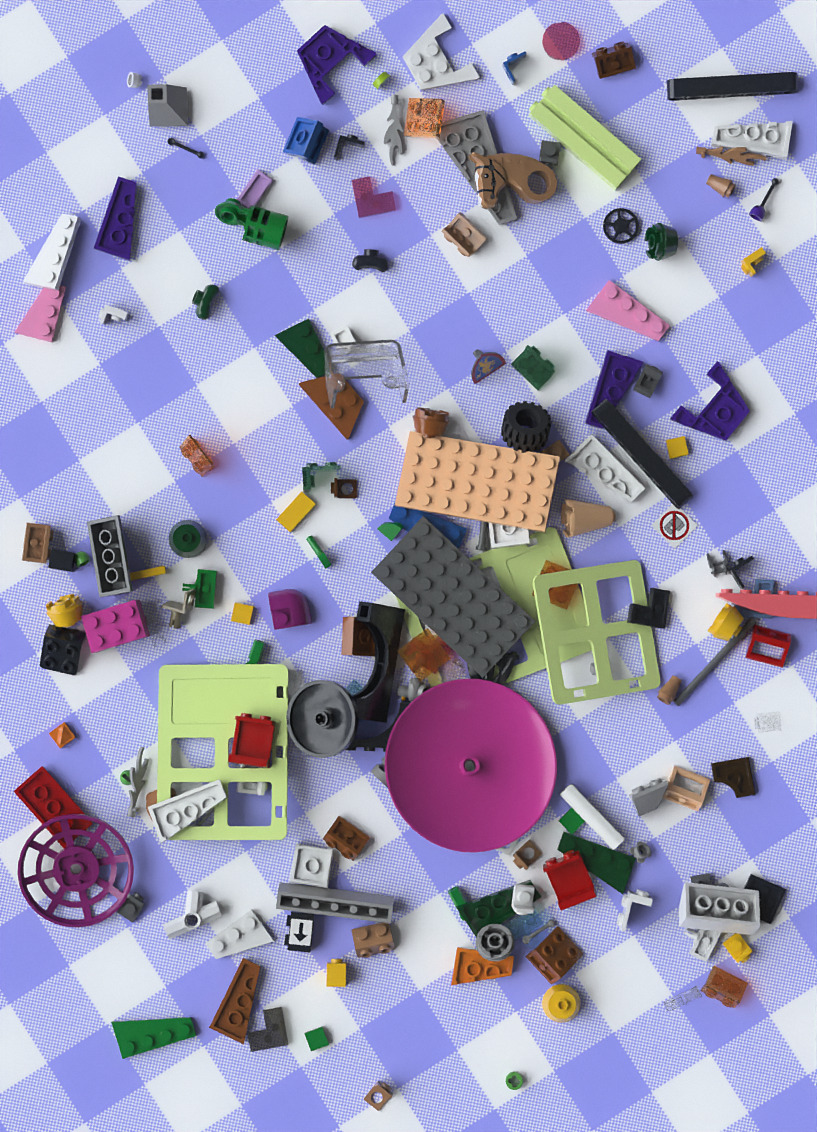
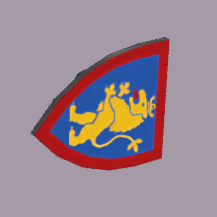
(485, 364)

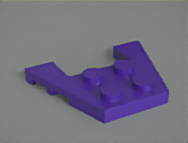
(324, 53)
(721, 414)

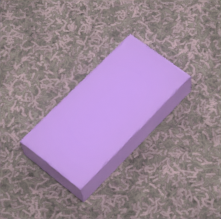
(255, 189)

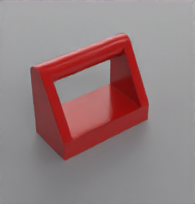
(769, 637)

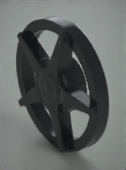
(620, 225)

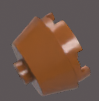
(430, 422)

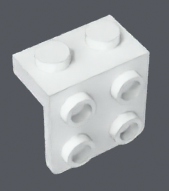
(640, 896)

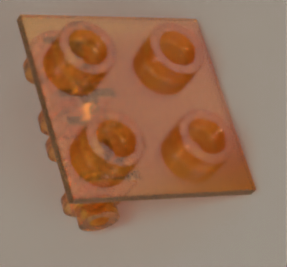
(200, 461)

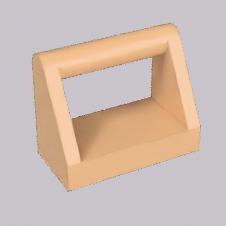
(683, 796)

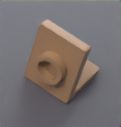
(522, 862)
(382, 1088)

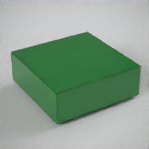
(571, 821)
(316, 1038)

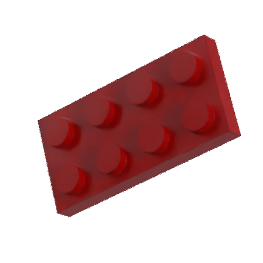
(49, 800)

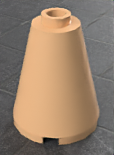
(585, 517)

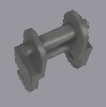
(724, 562)

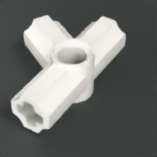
(195, 907)

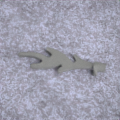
(391, 132)
(137, 782)

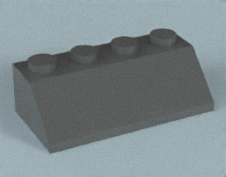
(109, 556)

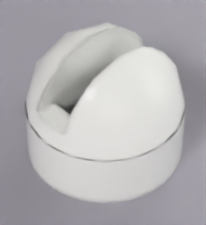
(133, 80)

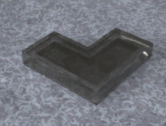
(274, 1034)

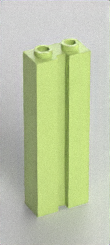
(584, 137)

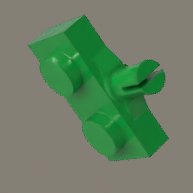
(205, 588)

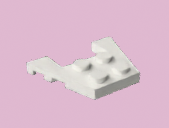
(430, 65)

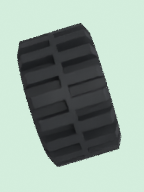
(526, 438)

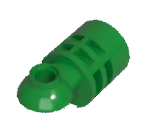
(260, 225)

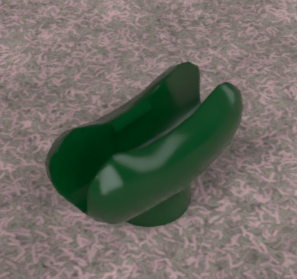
(204, 300)

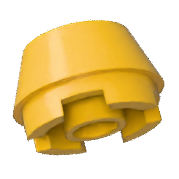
(65, 611)
(726, 623)
(561, 1003)

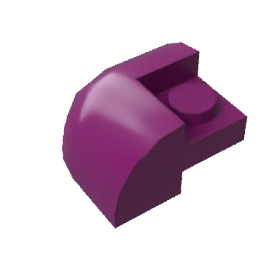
(289, 609)

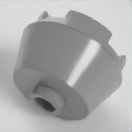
(495, 942)

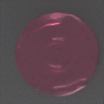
(560, 41)

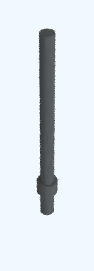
(715, 661)

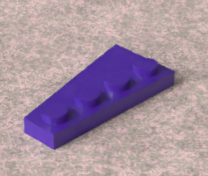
(612, 383)

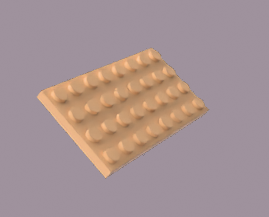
(477, 481)

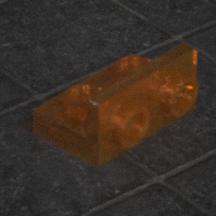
(724, 987)

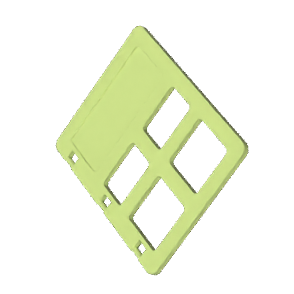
(515, 572)
(204, 704)

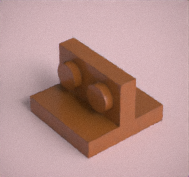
(356, 638)

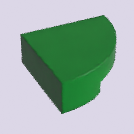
(390, 529)

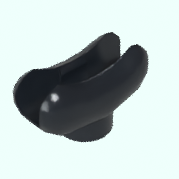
(370, 260)

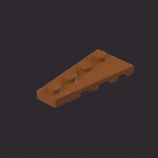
(236, 1006)

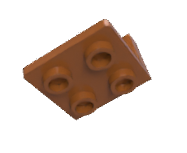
(554, 955)

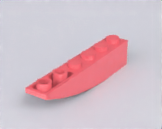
(778, 604)

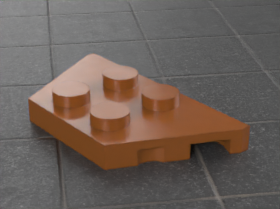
(346, 408)

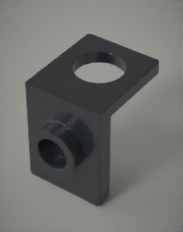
(351, 140)
(739, 563)

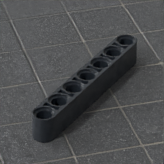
(732, 86)
(642, 454)

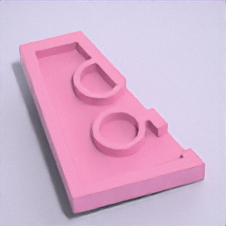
(43, 315)

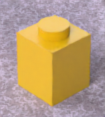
(336, 973)

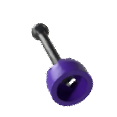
(758, 211)

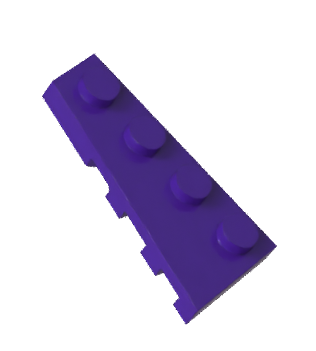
(118, 222)

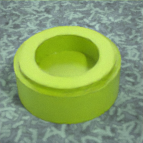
(381, 80)

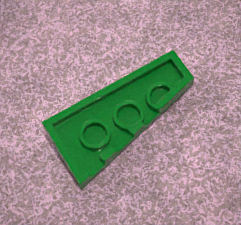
(145, 1035)

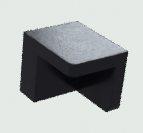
(61, 560)

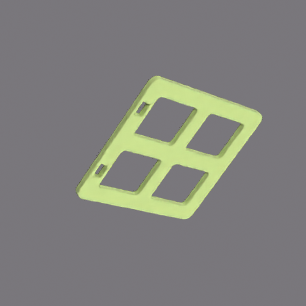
(595, 631)

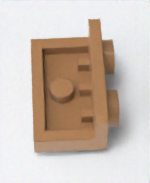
(464, 235)
(36, 543)
(373, 939)

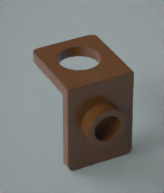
(336, 488)

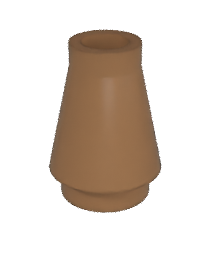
(721, 185)
(669, 691)

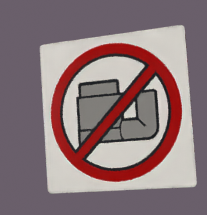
(674, 525)

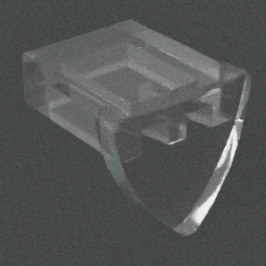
(295, 679)

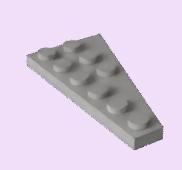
(469, 135)

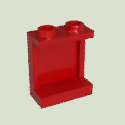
(252, 741)

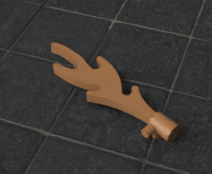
(733, 153)

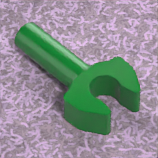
(318, 551)

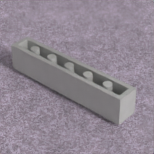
(335, 902)

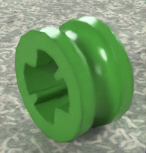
(509, 1084)

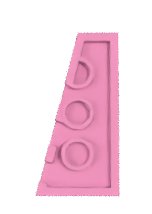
(622, 309)

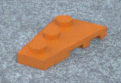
(472, 967)

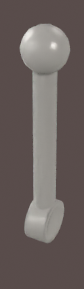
(526, 939)

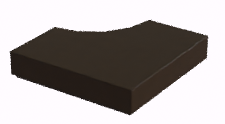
(735, 774)

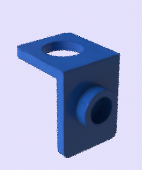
(513, 58)

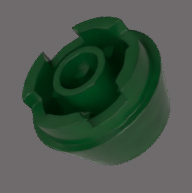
(661, 241)
(187, 538)

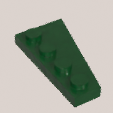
(601, 861)

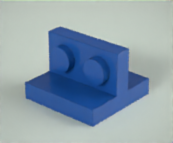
(306, 139)

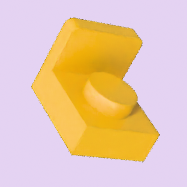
(755, 258)
(737, 948)

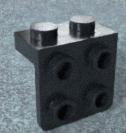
(62, 649)

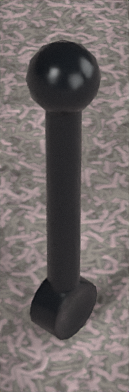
(171, 142)

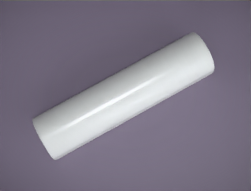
(592, 816)

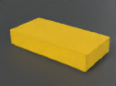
(295, 511)
(148, 573)

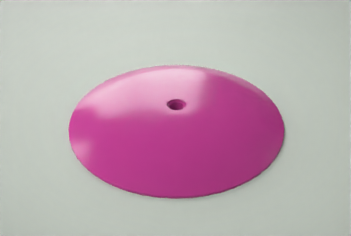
(510, 759)

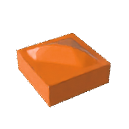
(62, 735)

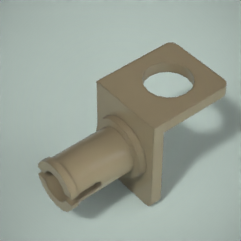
(178, 609)

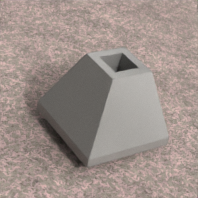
(167, 105)
(648, 798)

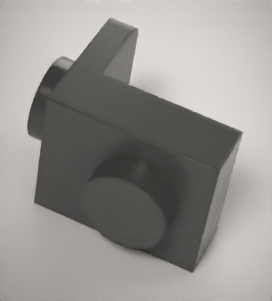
(648, 380)

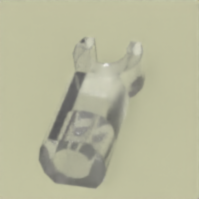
(154, 628)

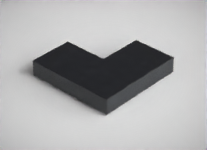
(654, 614)
(769, 895)

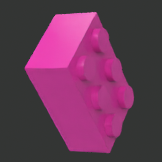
(115, 626)

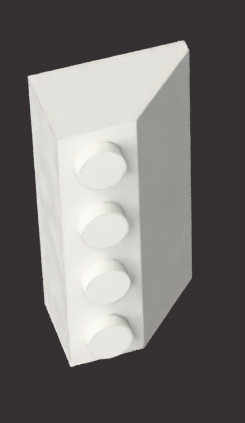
(719, 908)

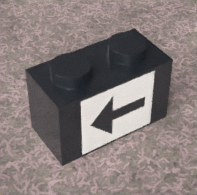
(300, 931)

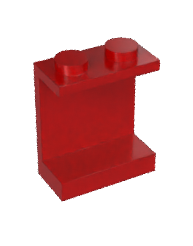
(570, 879)

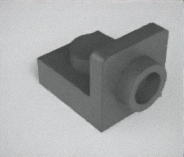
(549, 153)
(131, 906)

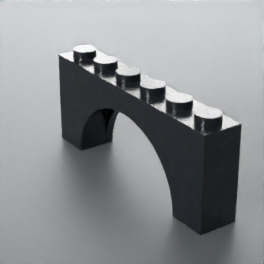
(386, 628)

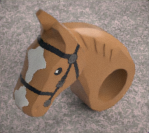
(510, 169)

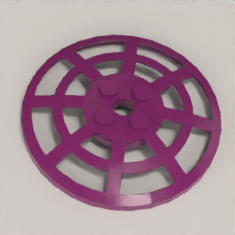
(75, 881)

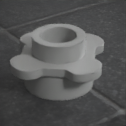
(644, 849)

